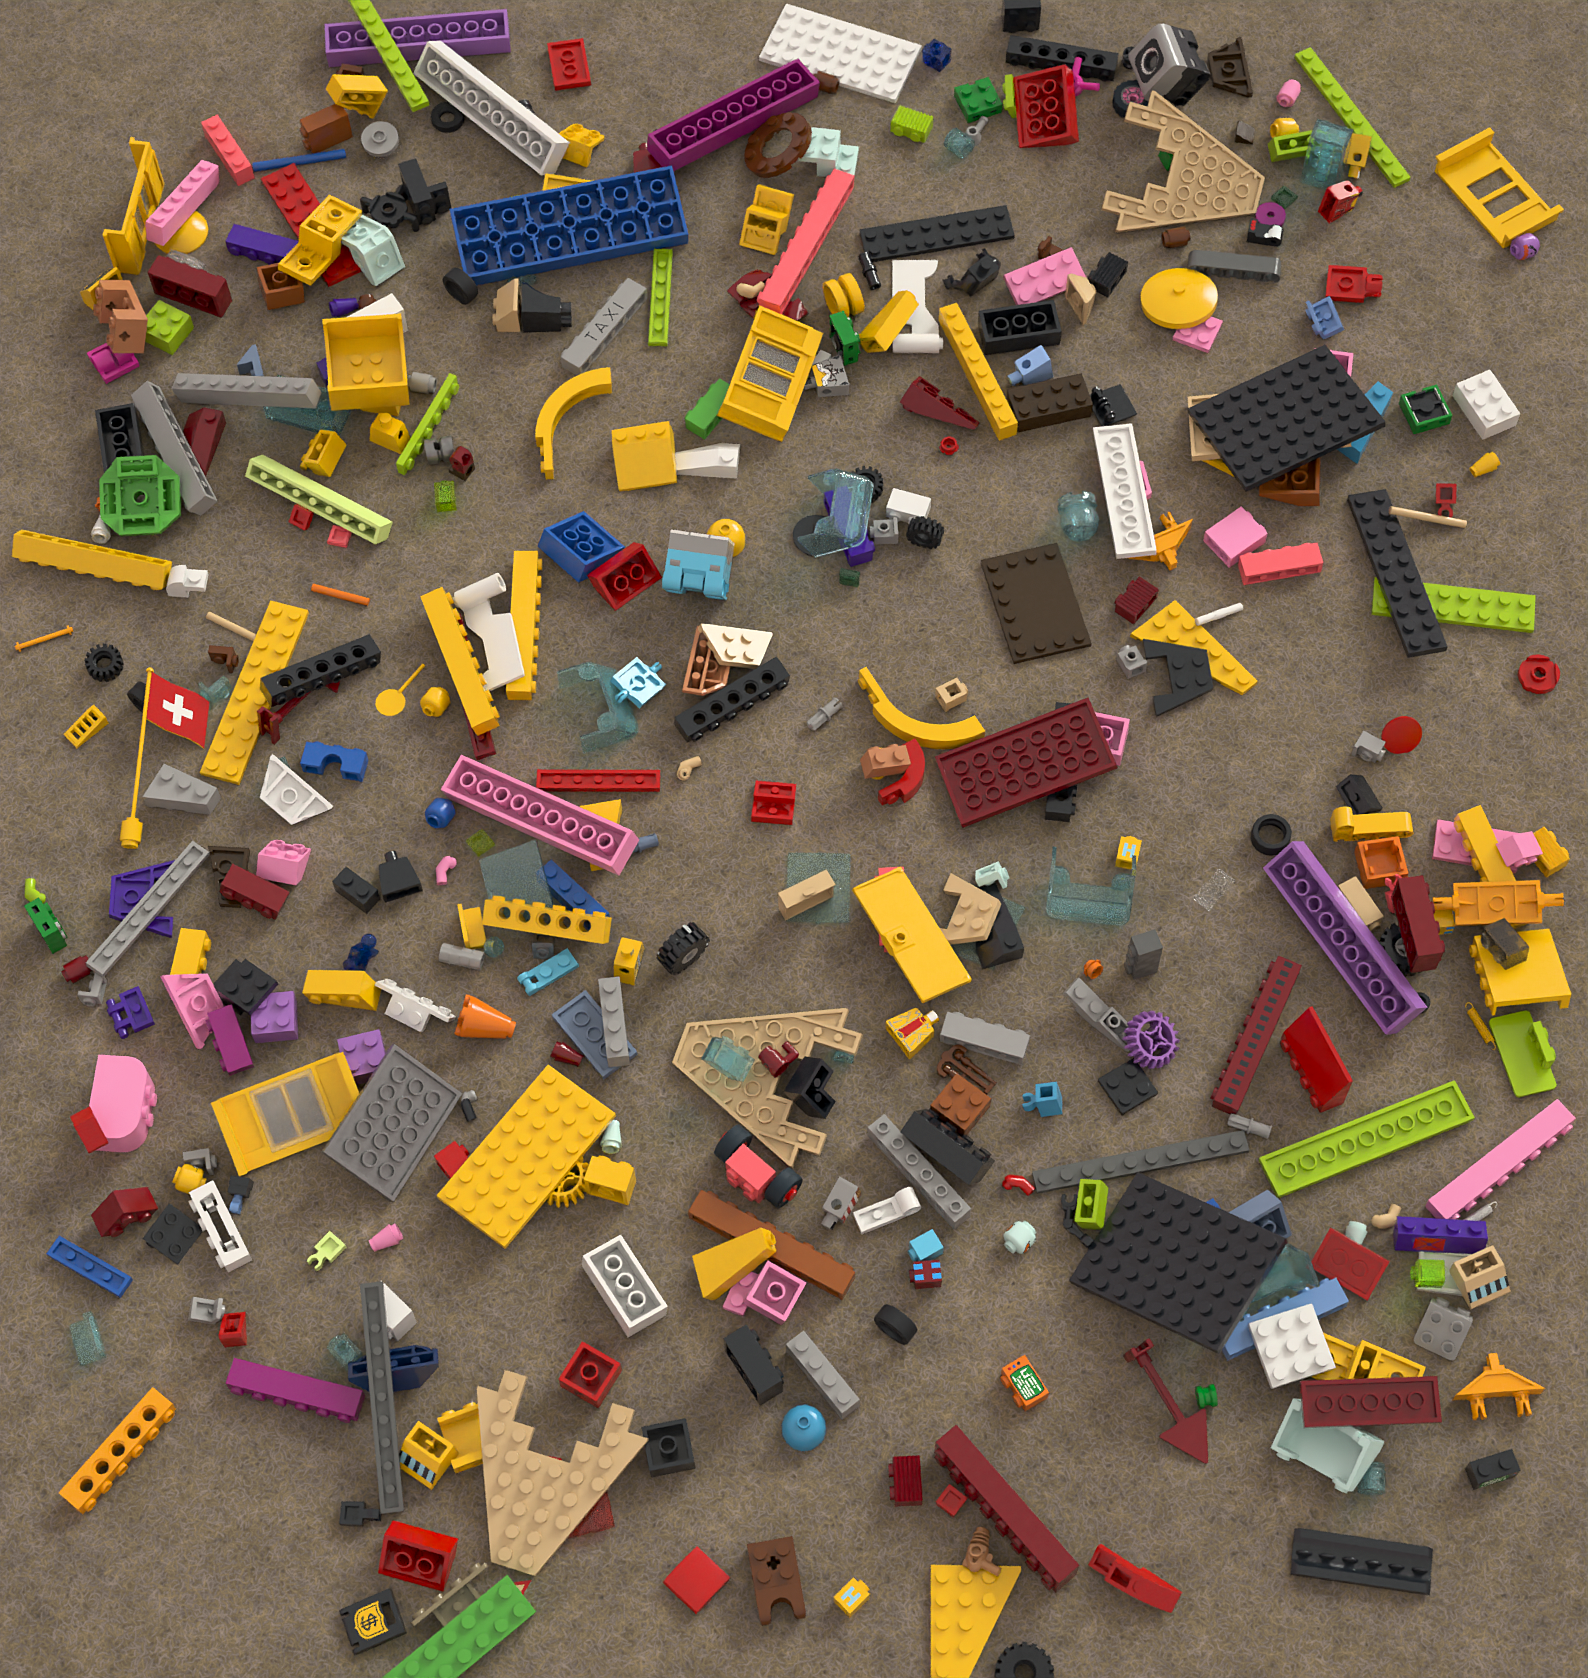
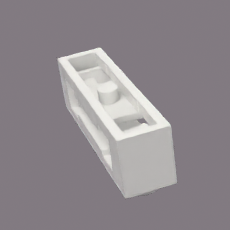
(203, 1197)

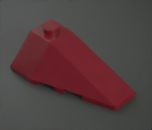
(924, 400)
(203, 434)

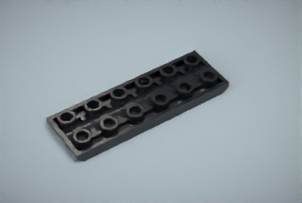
(1361, 1561)

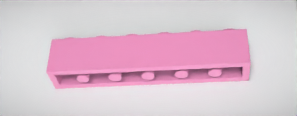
(182, 202)

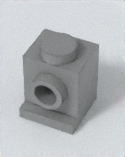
(884, 531)
(1133, 666)
(1369, 747)

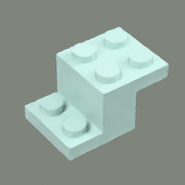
(829, 154)

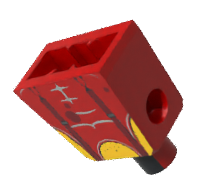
(1339, 200)

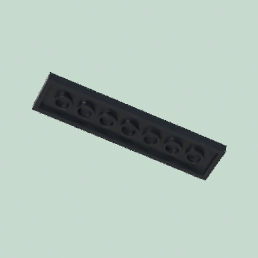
(937, 233)

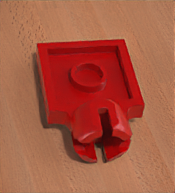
(1352, 284)

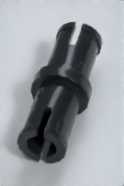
(869, 271)

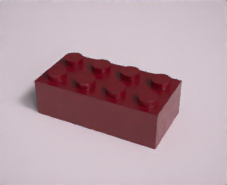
(190, 286)
(1417, 923)

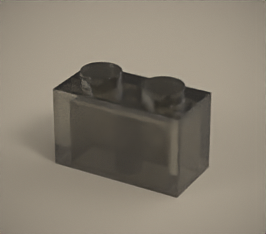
(1504, 944)

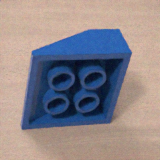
(579, 545)

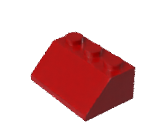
(625, 575)
(417, 1555)

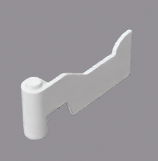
(911, 276)
(495, 630)

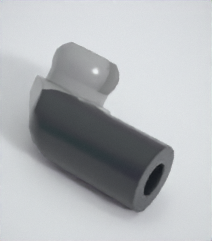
(466, 1106)

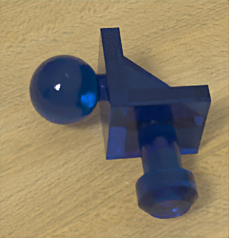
(361, 954)

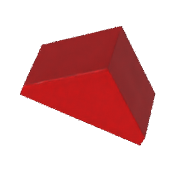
(89, 1129)
(233, 1330)

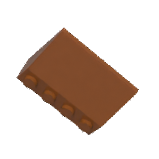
(1296, 487)

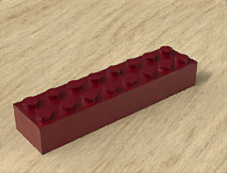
(1005, 1508)

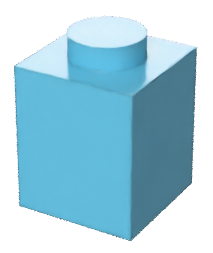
(925, 1247)

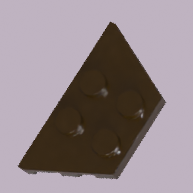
(1230, 69)

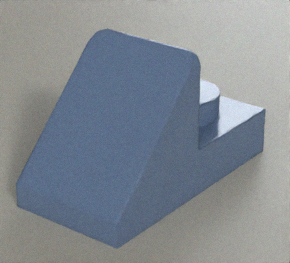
(250, 363)

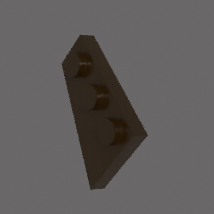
(221, 861)

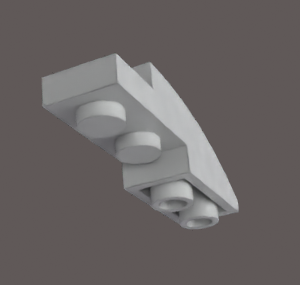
(1097, 1013)

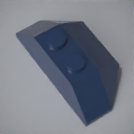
(409, 1367)

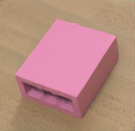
(1235, 536)

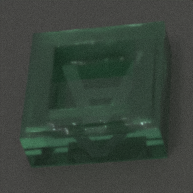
(1284, 197)
(849, 577)

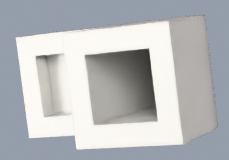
(184, 580)

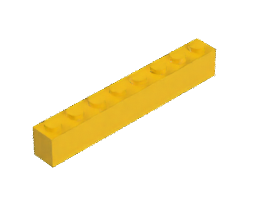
(978, 371)
(91, 559)
(525, 616)
(460, 661)

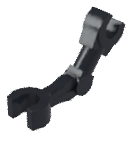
(1068, 1222)

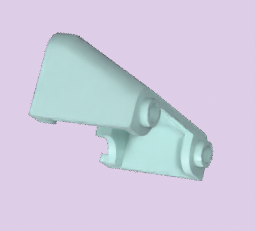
(1334, 1451)

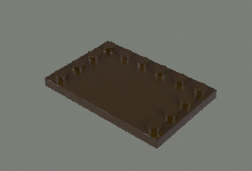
(1035, 603)

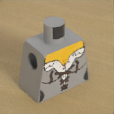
(828, 378)

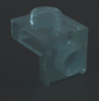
(218, 690)

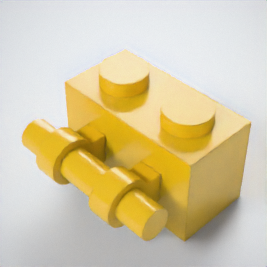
(323, 453)

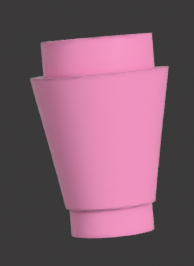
(386, 1237)

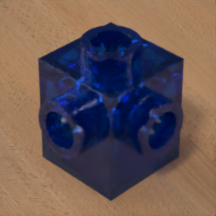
(936, 55)

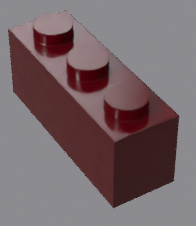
(253, 892)

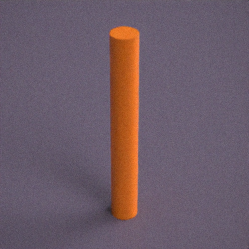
(340, 594)

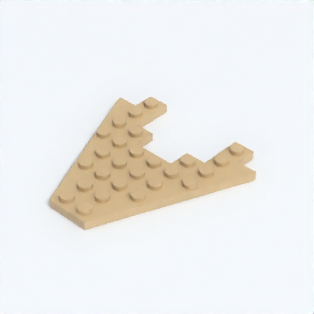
(1203, 178)
(754, 1099)
(534, 1497)

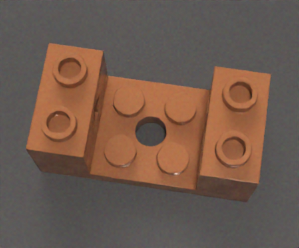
(121, 309)

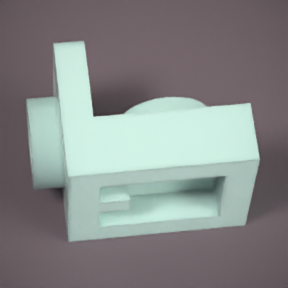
(991, 873)

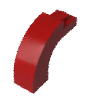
(911, 780)

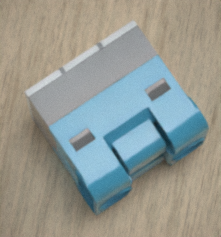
(698, 564)

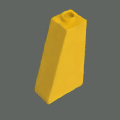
(888, 322)
(731, 1261)

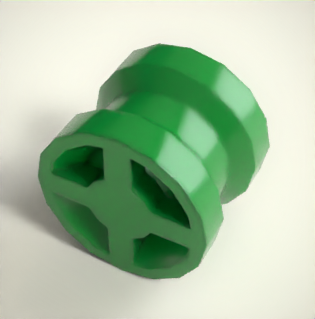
(1206, 1396)

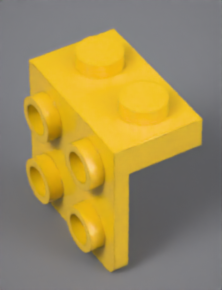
(581, 143)

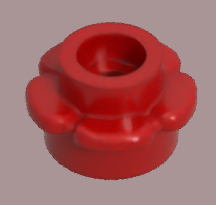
(948, 441)

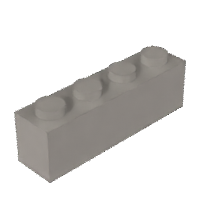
(614, 1022)
(985, 1037)
(822, 1375)

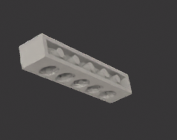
(919, 1172)

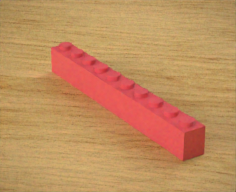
(807, 241)

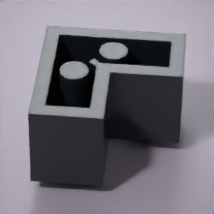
(808, 1085)

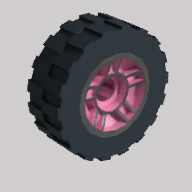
(1125, 93)

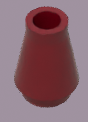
(566, 1054)

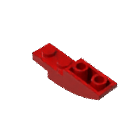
(1134, 1581)

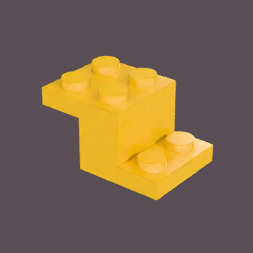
(766, 219)

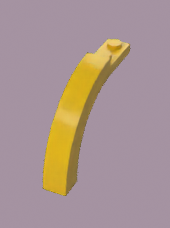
(566, 396)
(927, 735)

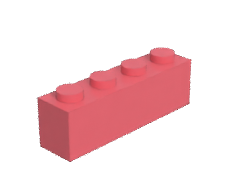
(227, 150)
(1280, 563)

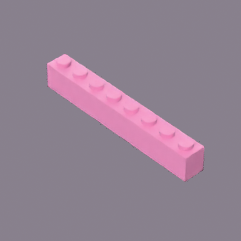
(1501, 1161)

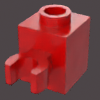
(1445, 495)

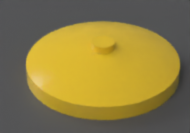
(1179, 298)

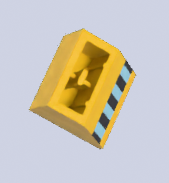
(426, 1455)

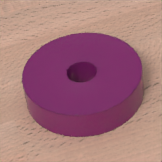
(1270, 209)

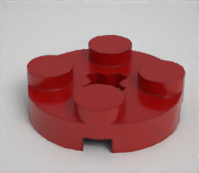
(1533, 683)

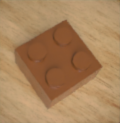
(278, 287)
(961, 1104)

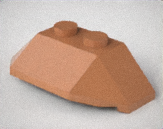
(703, 671)

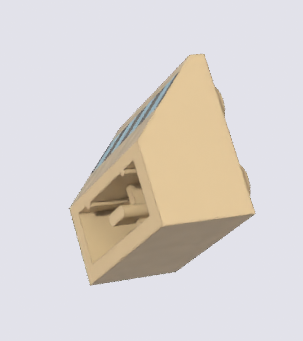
(1480, 1277)

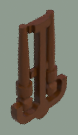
(946, 1057)

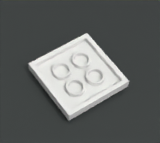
(1291, 1346)

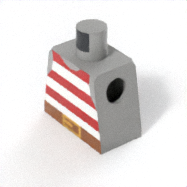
(843, 1194)

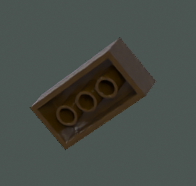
(1050, 402)

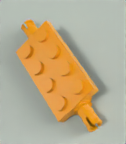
(1491, 901)

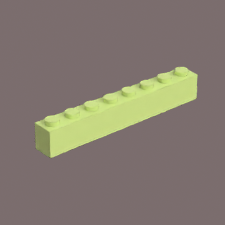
(318, 499)

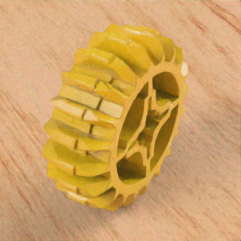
(571, 1180)

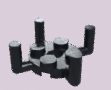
(392, 218)

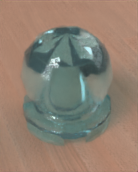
(1078, 515)

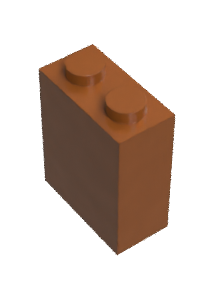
(325, 128)

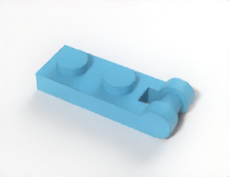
(548, 972)

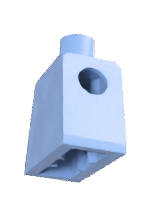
(1032, 368)

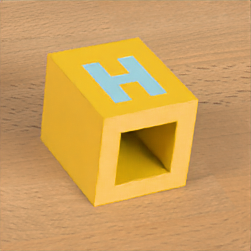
(1127, 847)
(852, 1596)

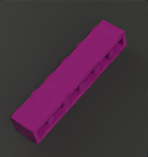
(295, 1389)

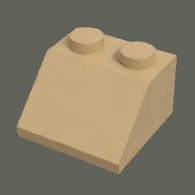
(508, 307)

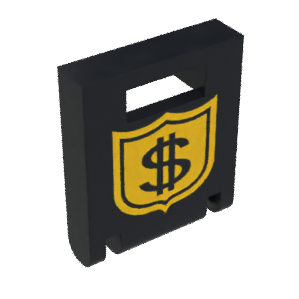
(368, 1623)

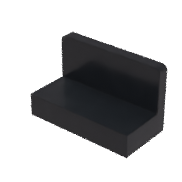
(1358, 795)

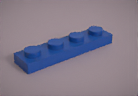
(89, 1266)

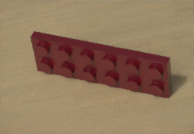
(1370, 1402)

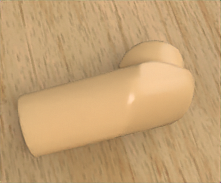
(750, 291)
(686, 767)
(1386, 1220)

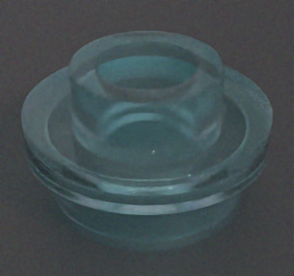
(493, 946)

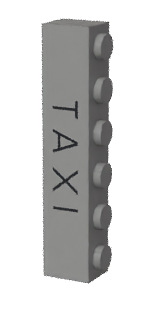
(603, 327)

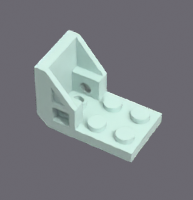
(373, 250)

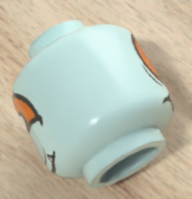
(1019, 1237)

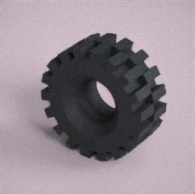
(1024, 1654)

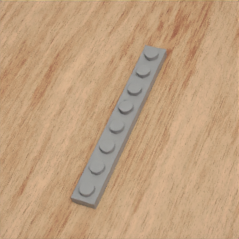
(147, 909)

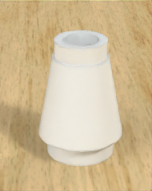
(101, 530)

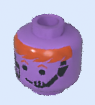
(1524, 246)

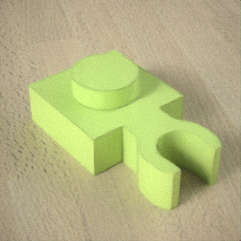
(328, 1248)

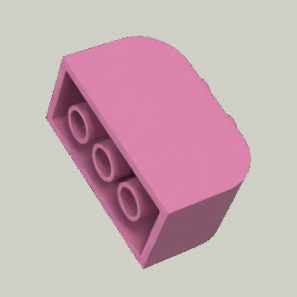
(122, 1101)

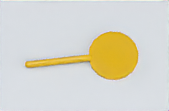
(392, 701)

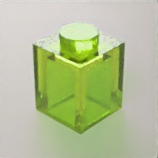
(445, 496)
(1428, 1273)

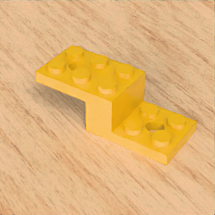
(319, 240)
(1366, 1362)

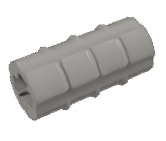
(461, 956)

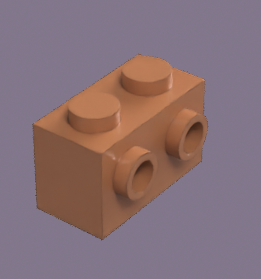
(885, 761)

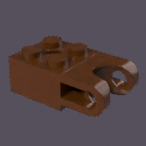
(778, 1584)

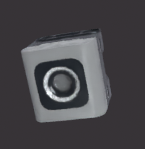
(1169, 64)

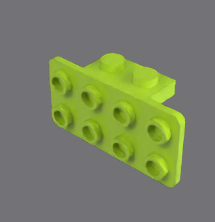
(1524, 1053)

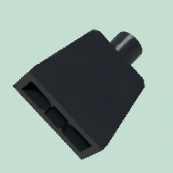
(397, 877)

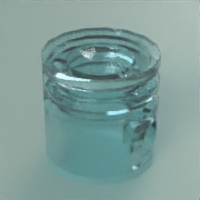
(959, 143)
(1373, 1480)

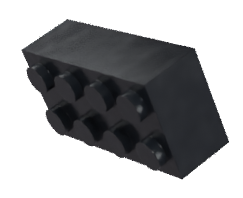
(1019, 327)
(118, 433)
(948, 1146)

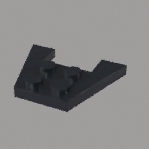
(1187, 672)

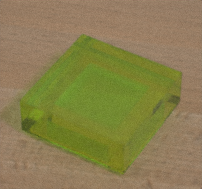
(480, 842)

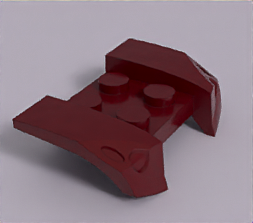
(794, 310)

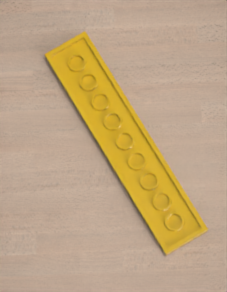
(239, 725)

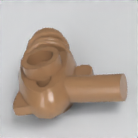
(977, 1553)

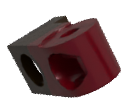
(461, 461)

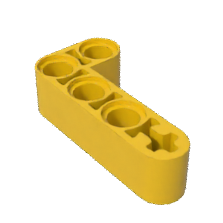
(1369, 826)

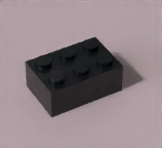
(754, 1364)

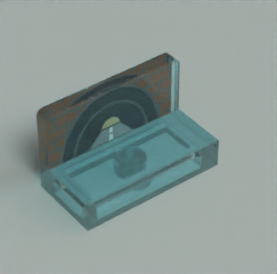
(87, 1339)

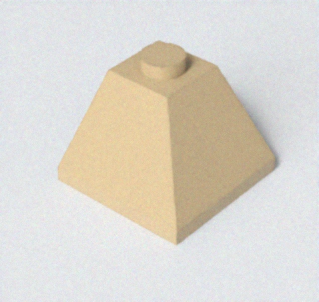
(1080, 296)

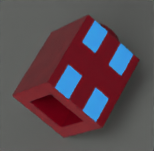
(926, 1274)

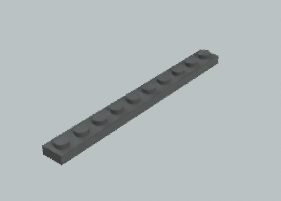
(1141, 1161)
(382, 1397)

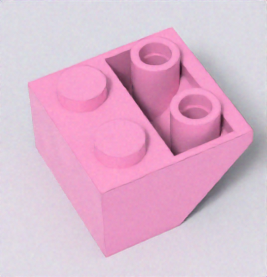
(282, 862)

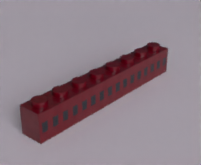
(1256, 1036)

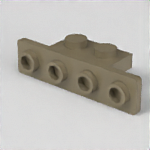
(455, 1601)

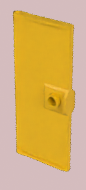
(911, 935)

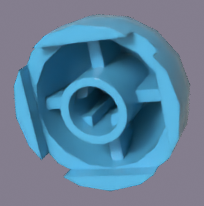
(803, 1427)

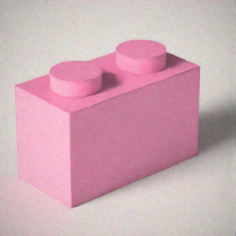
(1519, 849)

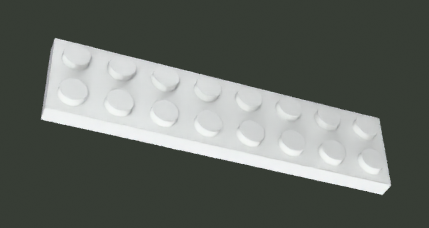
(1124, 491)

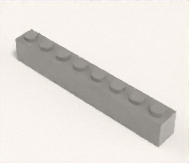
(246, 390)
(173, 447)

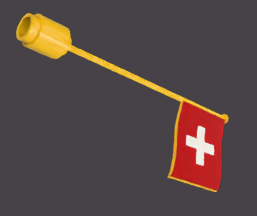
(173, 711)

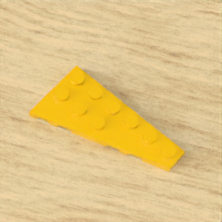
(1178, 627)

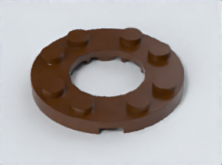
(775, 166)

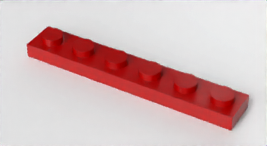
(598, 780)

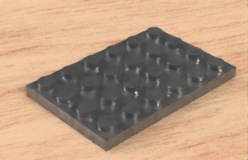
(392, 1123)

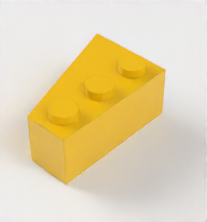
(357, 93)

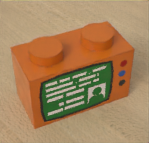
(1024, 1383)

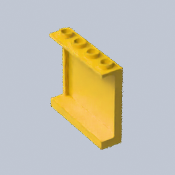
(1529, 982)

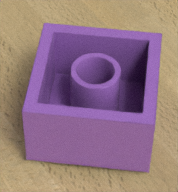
(275, 1018)
(363, 1054)

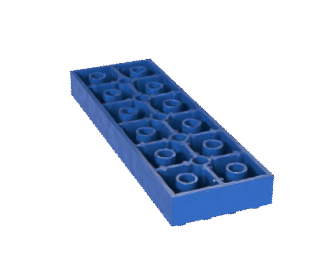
(569, 225)

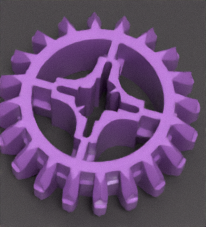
(1145, 1043)

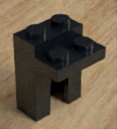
(423, 200)

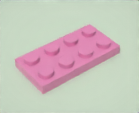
(1043, 278)
(1449, 844)

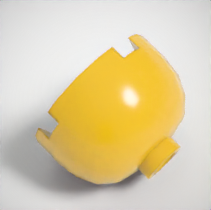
(729, 529)

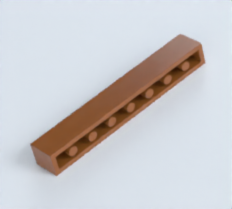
(790, 1254)

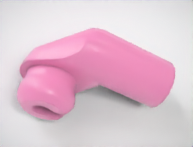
(441, 869)

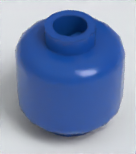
(439, 813)

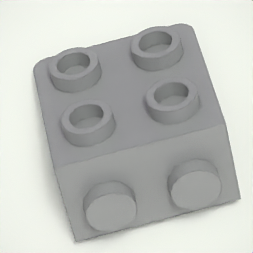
(1443, 1328)

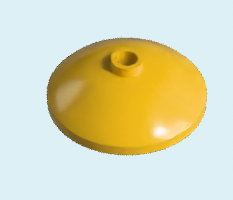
(188, 236)

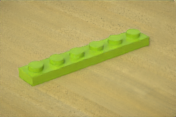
(424, 430)

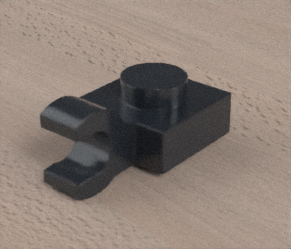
(354, 1514)

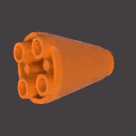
(482, 1021)

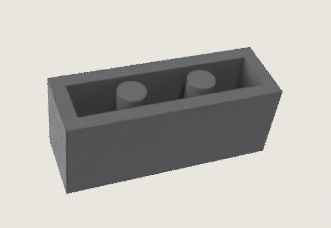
(1143, 954)

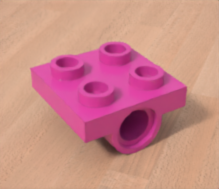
(111, 364)

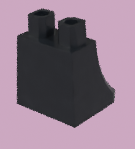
(543, 311)

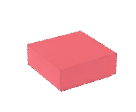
(339, 536)

